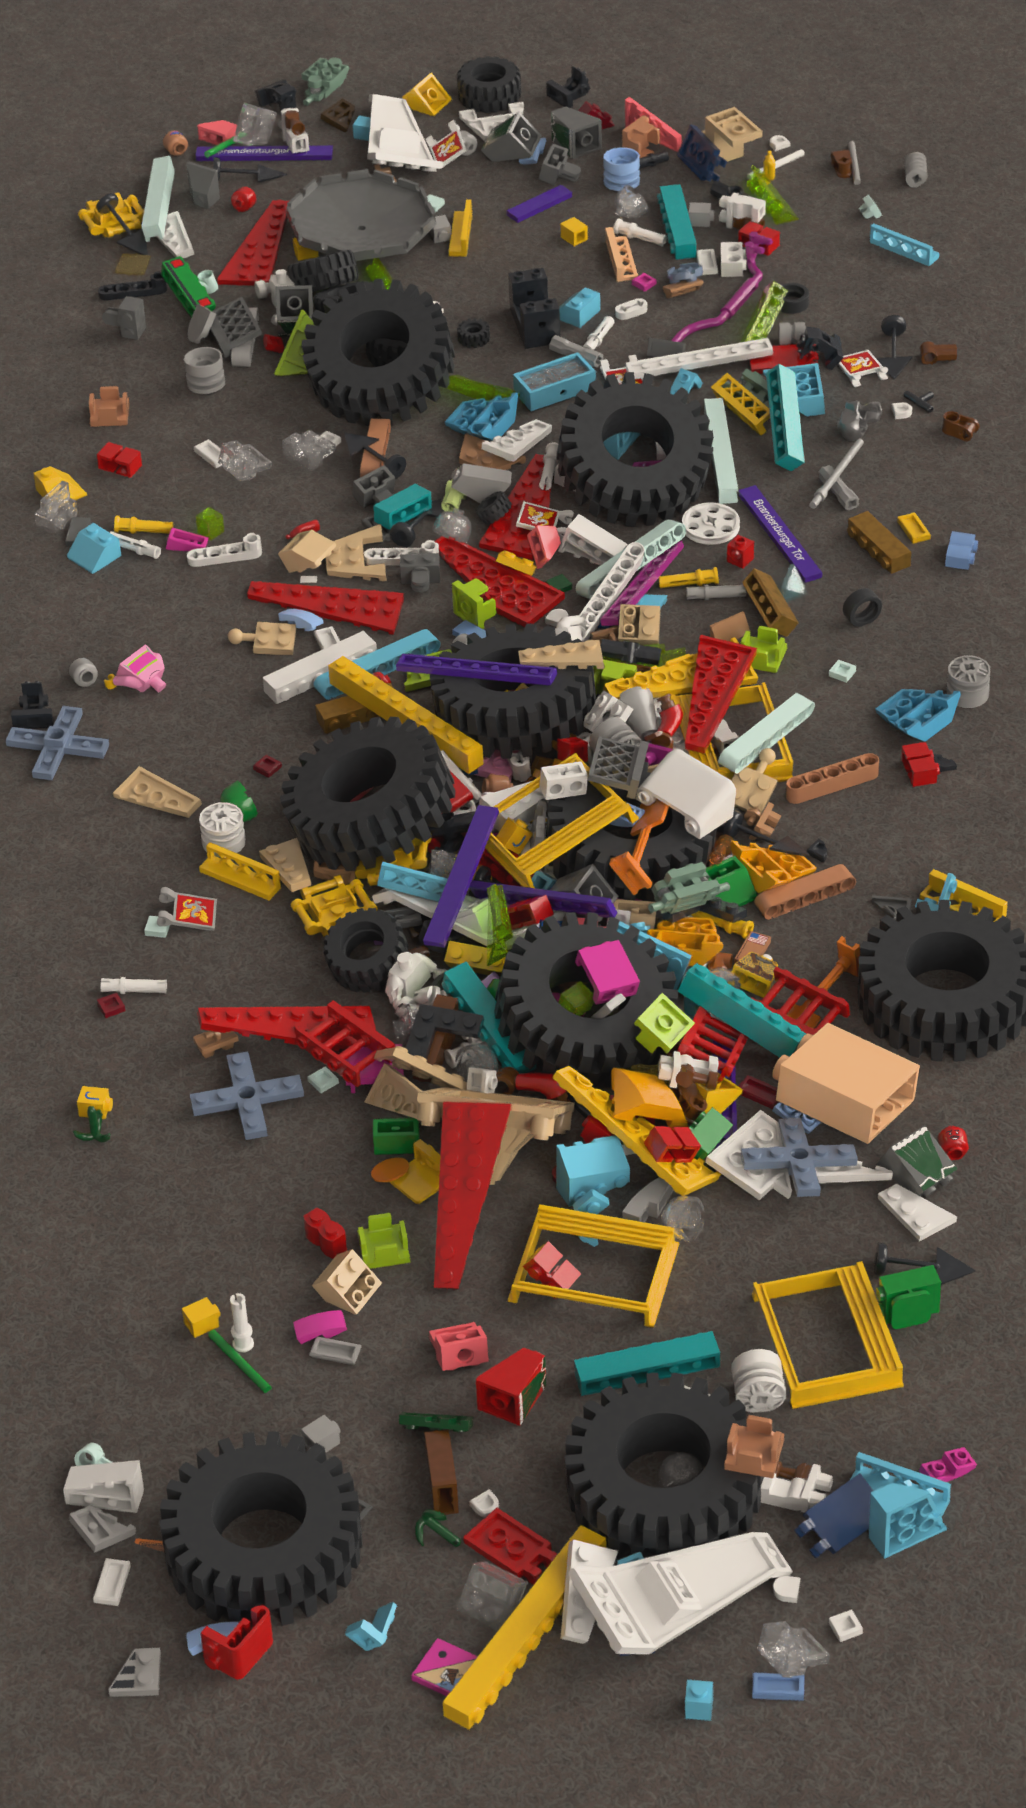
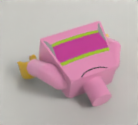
(139, 671)

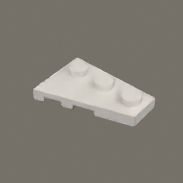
(915, 1212)

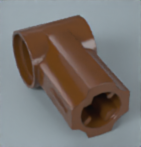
(932, 353)

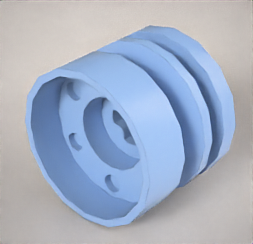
(621, 168)

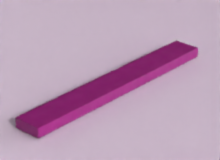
(641, 583)

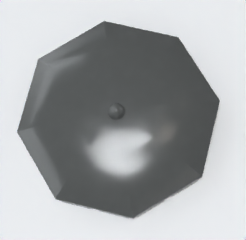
(361, 214)

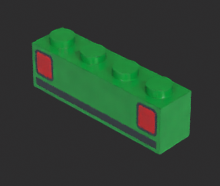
(186, 285)

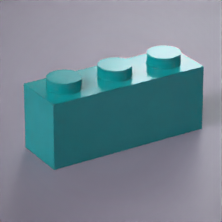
(402, 506)

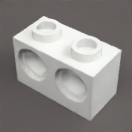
(732, 259)
(563, 780)

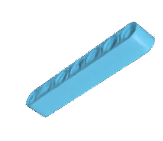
(384, 659)

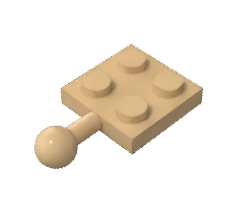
(269, 638)
(754, 787)

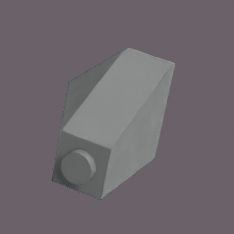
(480, 481)

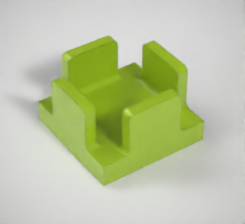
(469, 604)
(769, 649)
(611, 672)
(662, 1025)
(383, 1242)

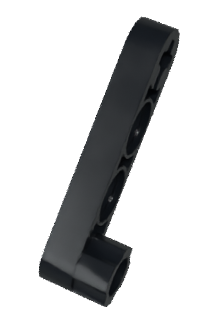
(154, 286)

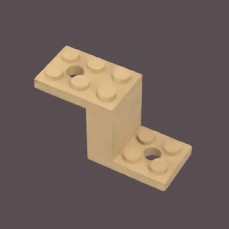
(730, 131)

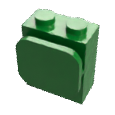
(909, 1296)

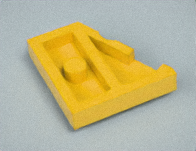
(510, 559)

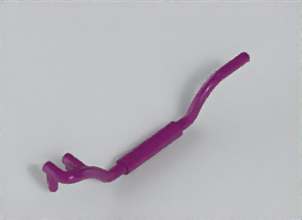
(740, 297)

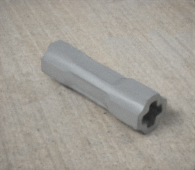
(567, 348)
(845, 496)

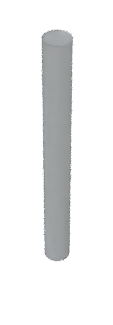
(854, 165)

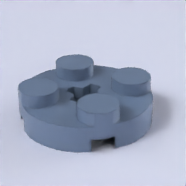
(686, 271)

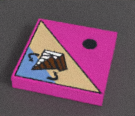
(443, 1667)

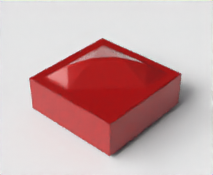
(273, 343)

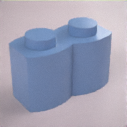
(961, 550)

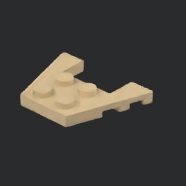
(348, 556)

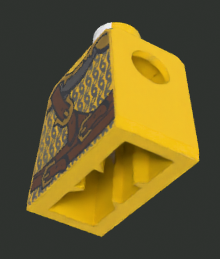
(755, 973)

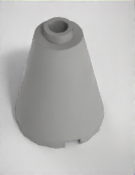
(643, 717)

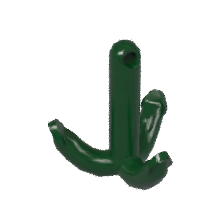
(95, 1123)
(428, 1518)

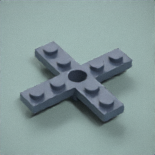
(57, 742)
(245, 1086)
(799, 1157)

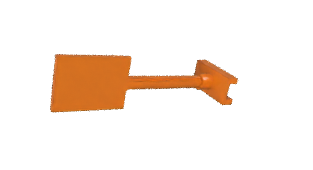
(628, 866)
(847, 962)

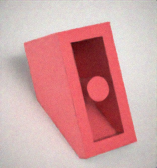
(216, 131)
(543, 543)

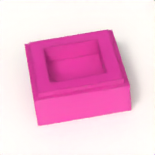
(644, 282)

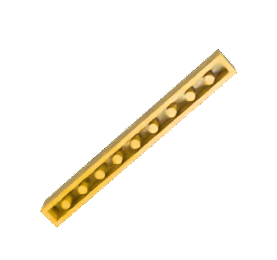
(391, 703)
(513, 1640)

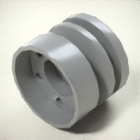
(204, 370)
(971, 678)
(614, 729)

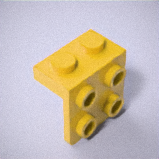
(423, 1174)

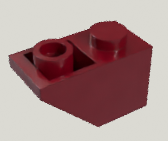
(594, 110)

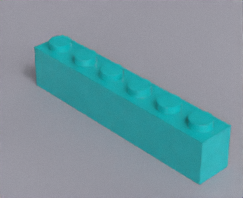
(677, 222)
(785, 417)
(475, 998)
(740, 1011)
(667, 1357)

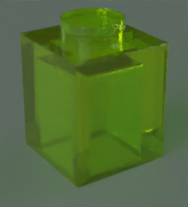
(210, 523)
(577, 999)

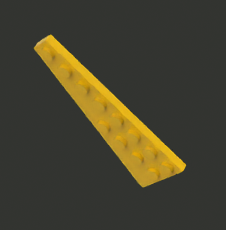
(673, 678)
(681, 1176)

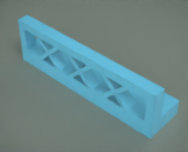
(902, 245)
(411, 881)
(879, 1477)

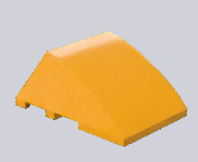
(771, 868)
(692, 936)
(644, 1096)

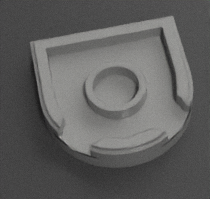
(200, 324)

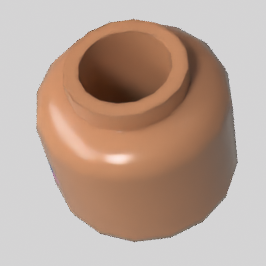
(175, 143)
(496, 783)

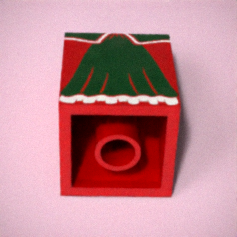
(512, 1386)

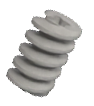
(915, 169)

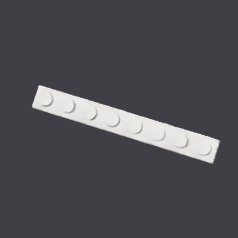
(700, 358)

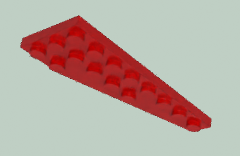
(504, 532)
(516, 593)

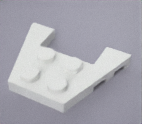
(483, 126)

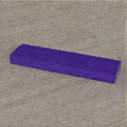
(539, 203)

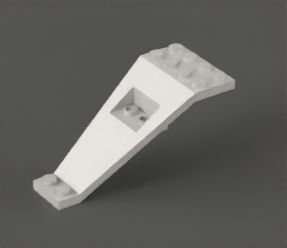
(396, 136)
(471, 919)
(665, 1595)

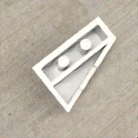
(590, 541)
(523, 809)
(105, 1486)

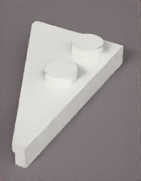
(852, 1173)

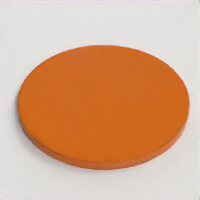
(390, 1169)

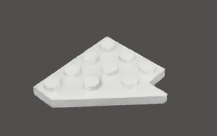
(757, 1132)

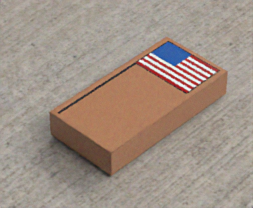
(754, 943)

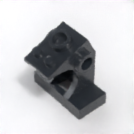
(575, 87)
(278, 93)
(825, 343)
(34, 712)

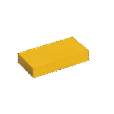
(913, 528)

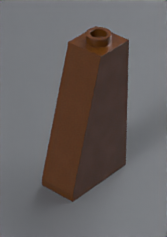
(442, 1040)
(441, 1471)

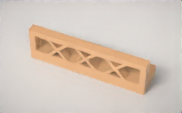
(617, 259)

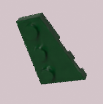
(436, 1421)

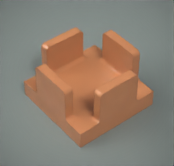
(639, 134)
(110, 409)
(754, 1447)

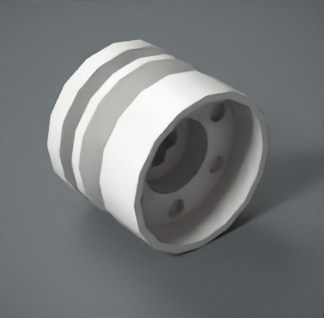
(222, 826)
(758, 1380)

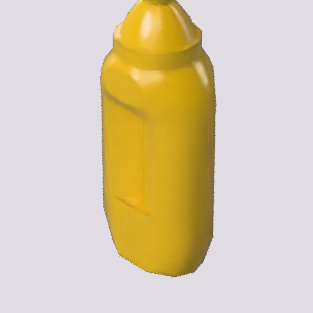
(769, 166)

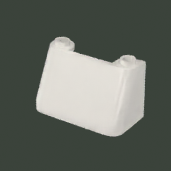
(692, 790)

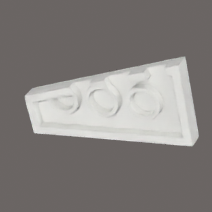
(175, 237)
(576, 1618)

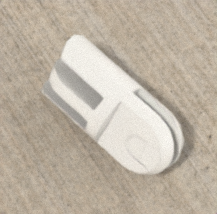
(427, 995)

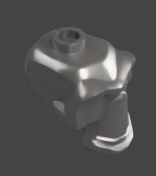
(855, 419)

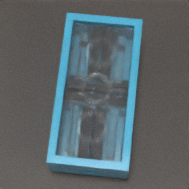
(553, 381)

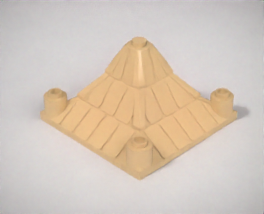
(527, 1119)

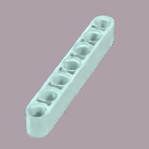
(654, 544)
(766, 733)

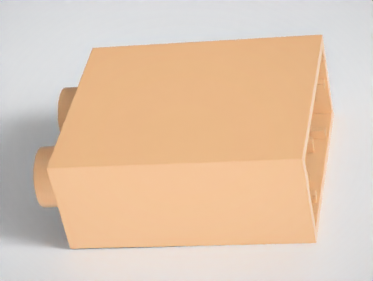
(846, 1082)

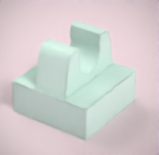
(869, 208)

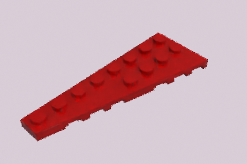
(259, 250)
(361, 607)
(717, 678)
(277, 1021)
(467, 1160)

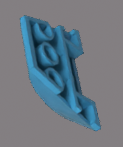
(483, 417)
(919, 712)

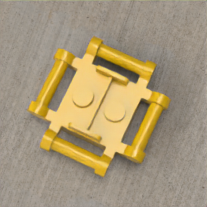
(107, 223)
(413, 860)
(329, 905)

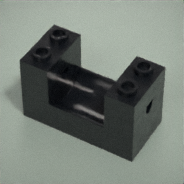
(532, 311)

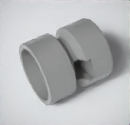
(790, 333)

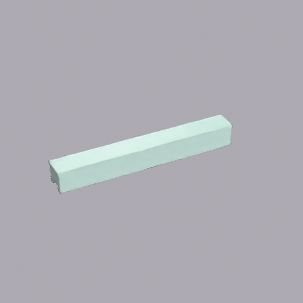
(158, 198)
(722, 454)

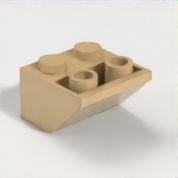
(306, 551)
(639, 624)
(639, 911)
(347, 1282)

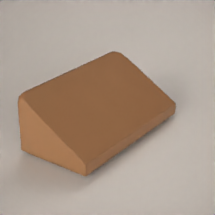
(682, 288)
(730, 627)

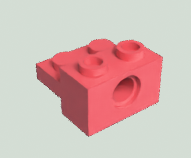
(453, 1339)

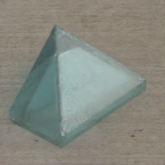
(793, 585)

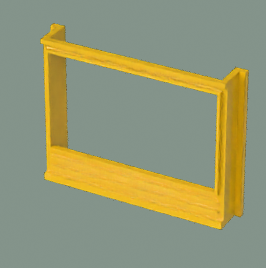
(779, 769)
(562, 840)
(606, 1229)
(871, 1325)

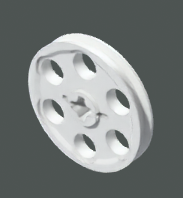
(705, 527)

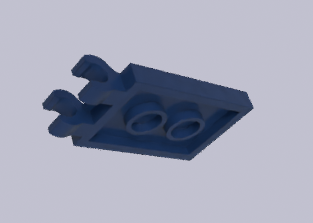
(700, 154)
(839, 1516)

